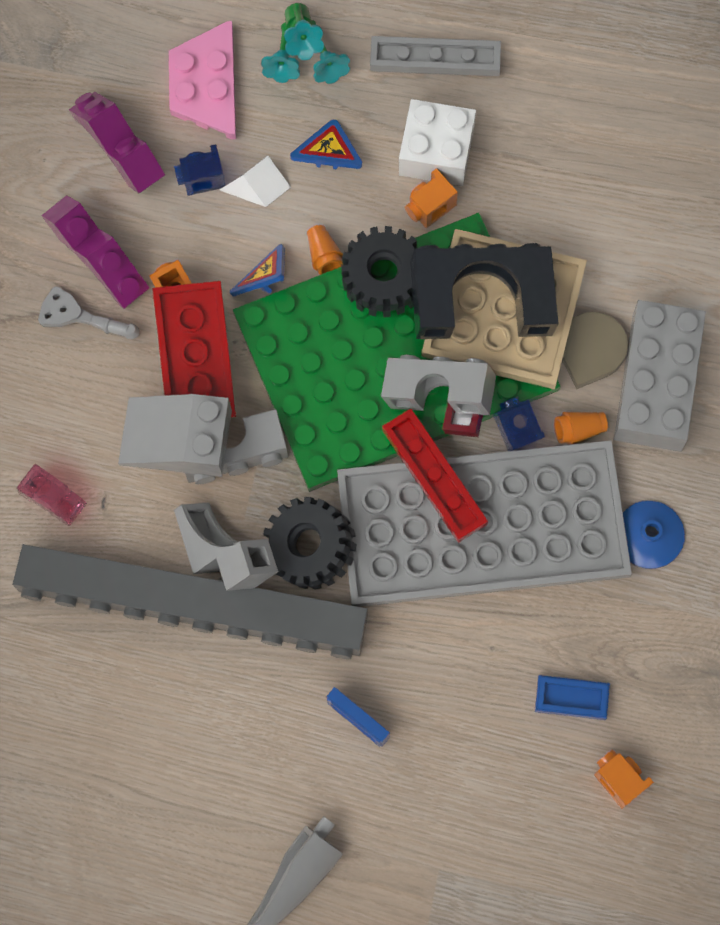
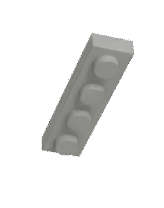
(435, 56)

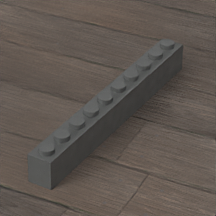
(190, 600)

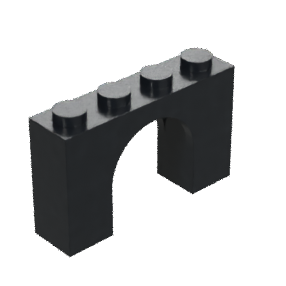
(523, 269)

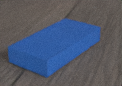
(572, 697)
(357, 717)

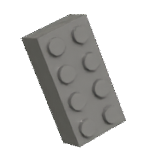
(659, 376)

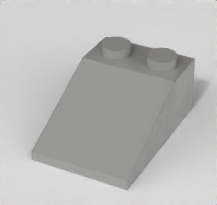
(176, 433)

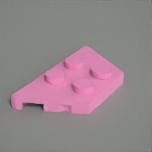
(205, 80)

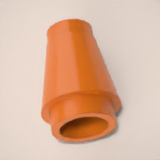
(323, 250)
(578, 426)

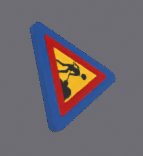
(328, 147)
(267, 272)

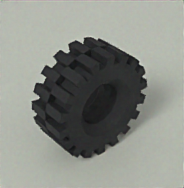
(357, 274)
(333, 547)

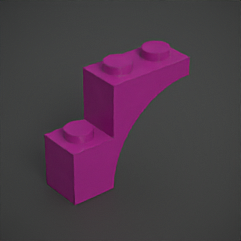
(115, 137)
(95, 250)

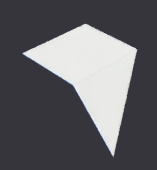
(259, 184)

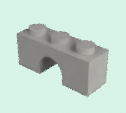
(411, 379)
(261, 445)

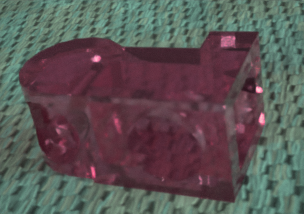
(51, 495)

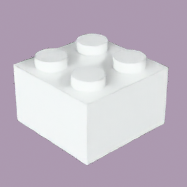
(438, 139)

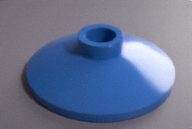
(658, 550)

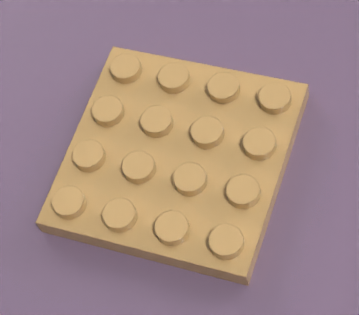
(488, 321)

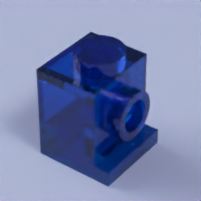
(200, 172)
(512, 435)

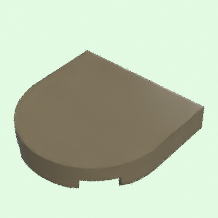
(594, 348)

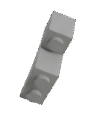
(213, 550)

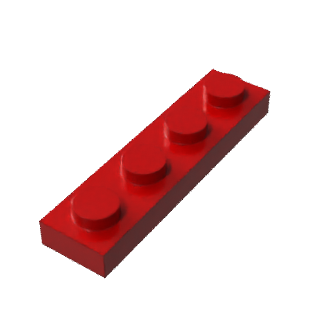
(434, 475)

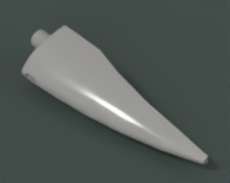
(299, 873)

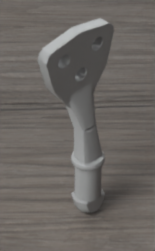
(76, 314)

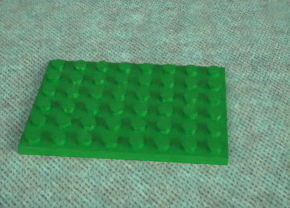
(329, 365)

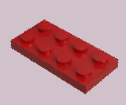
(193, 340)

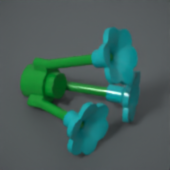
(303, 39)

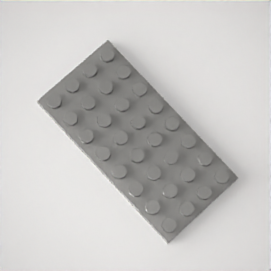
(547, 513)

